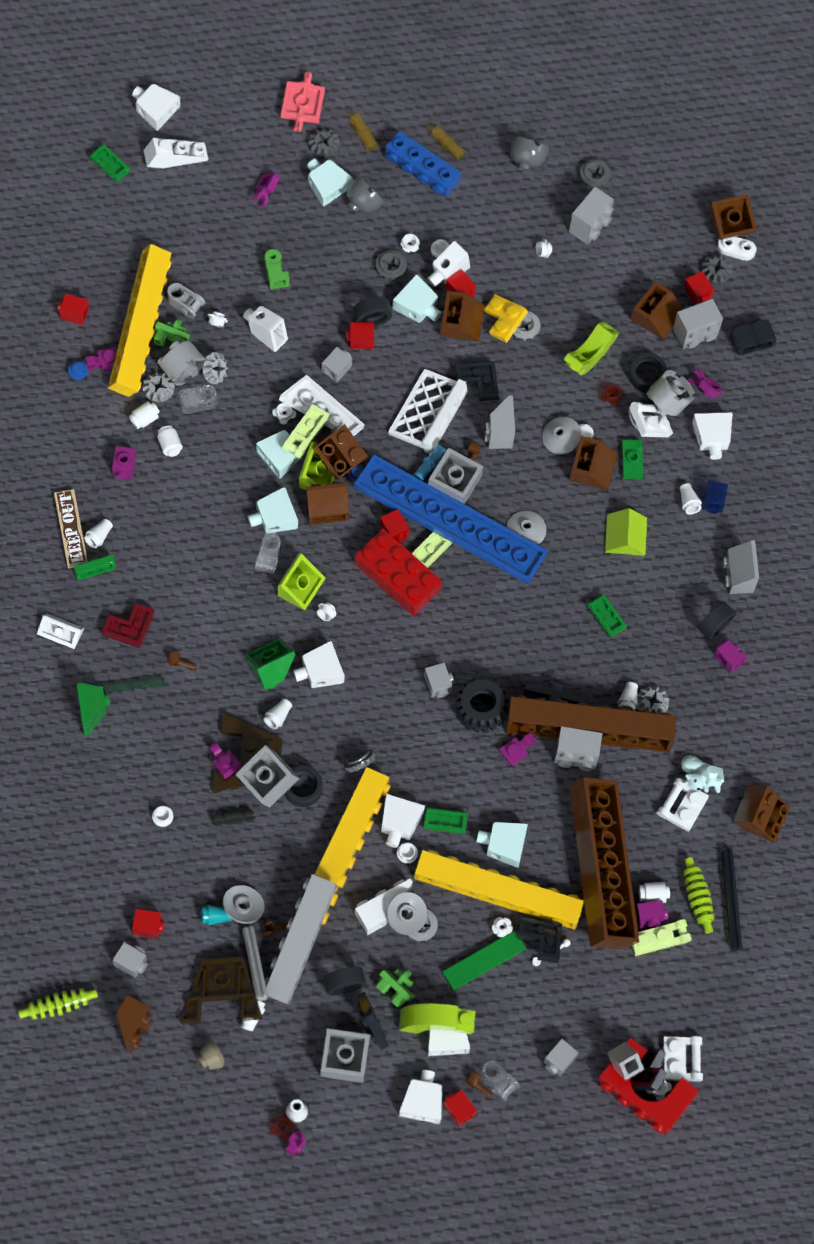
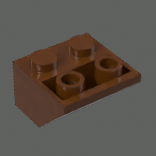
(657, 310)
(462, 317)
(340, 451)
(593, 463)
(327, 503)
(761, 812)
(133, 1019)

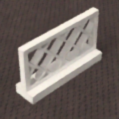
(444, 413)

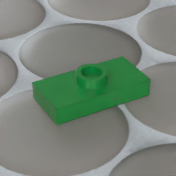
(110, 163)
(632, 459)
(94, 567)
(606, 616)
(445, 821)

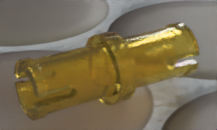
(364, 132)
(448, 142)

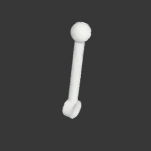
(565, 943)

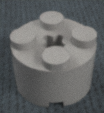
(181, 362)
(671, 393)

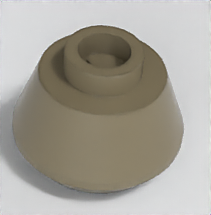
(211, 1057)

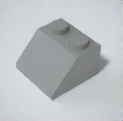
(501, 426)
(741, 568)

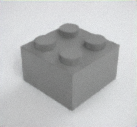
(591, 216)
(697, 324)
(456, 475)
(578, 748)
(267, 776)
(345, 1055)

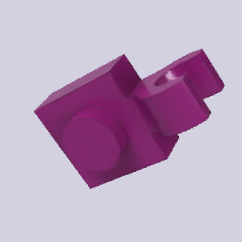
(266, 185)
(104, 359)
(708, 385)
(516, 751)
(224, 762)
(296, 1143)

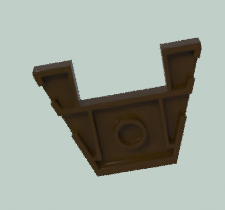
(252, 742)
(221, 981)

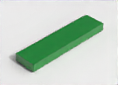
(483, 960)

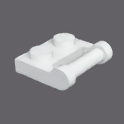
(650, 425)
(688, 809)
(676, 1058)

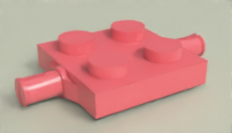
(303, 102)

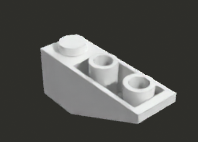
(170, 153)
(373, 913)

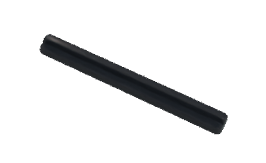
(731, 899)

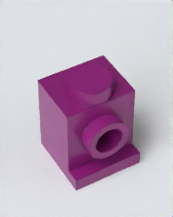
(730, 655)
(650, 913)

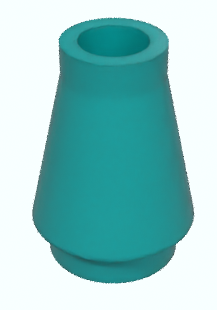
(213, 915)

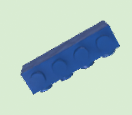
(422, 164)

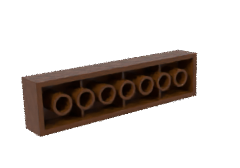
(618, 726)
(604, 863)

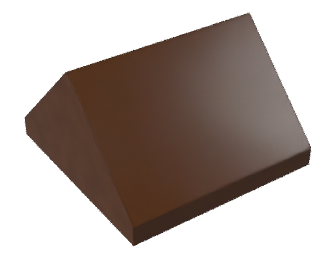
(732, 217)

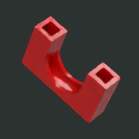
(660, 1114)

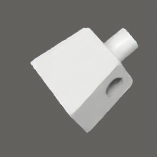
(156, 104)
(449, 263)
(267, 327)
(713, 432)
(320, 667)
(400, 819)
(447, 1043)
(423, 1099)

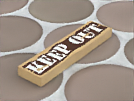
(70, 528)

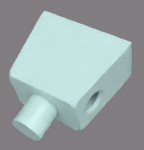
(327, 180)
(417, 301)
(276, 457)
(275, 513)
(504, 842)

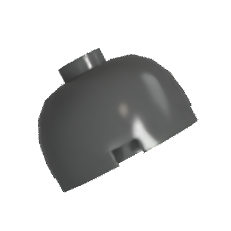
(528, 153)
(362, 196)

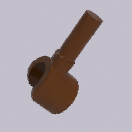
(474, 448)
(174, 660)
(273, 927)
(473, 1081)

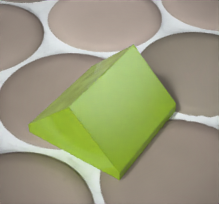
(314, 470)
(626, 533)
(300, 582)

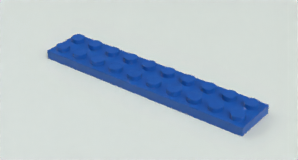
(451, 519)

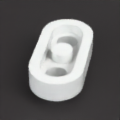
(736, 248)

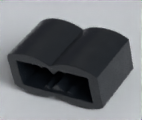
(752, 337)

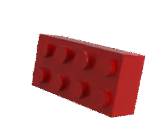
(398, 572)

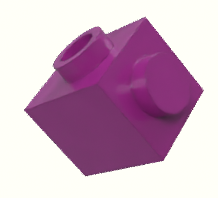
(124, 462)

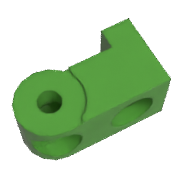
(274, 272)

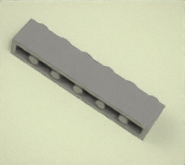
(300, 938)

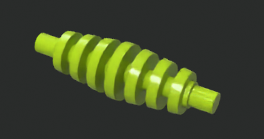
(699, 895)
(49, 1006)

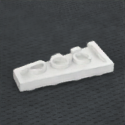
(308, 392)

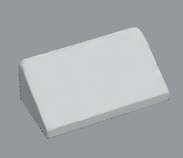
(60, 630)

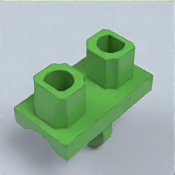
(171, 332)
(389, 980)

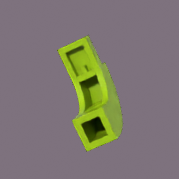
(593, 349)
(436, 1016)

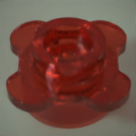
(611, 389)
(284, 1134)

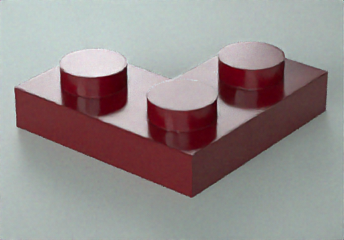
(131, 631)

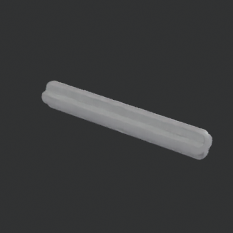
(255, 964)

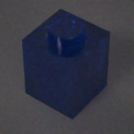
(715, 497)

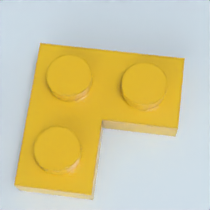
(508, 316)

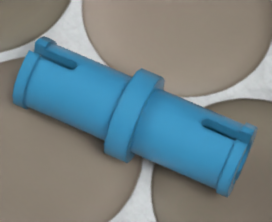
(430, 462)

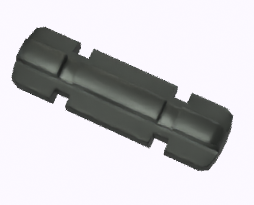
(233, 818)

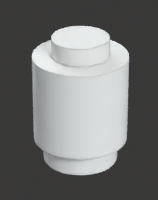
(144, 415)
(169, 441)
(654, 892)

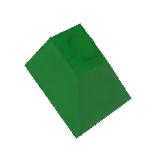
(270, 663)
(92, 705)

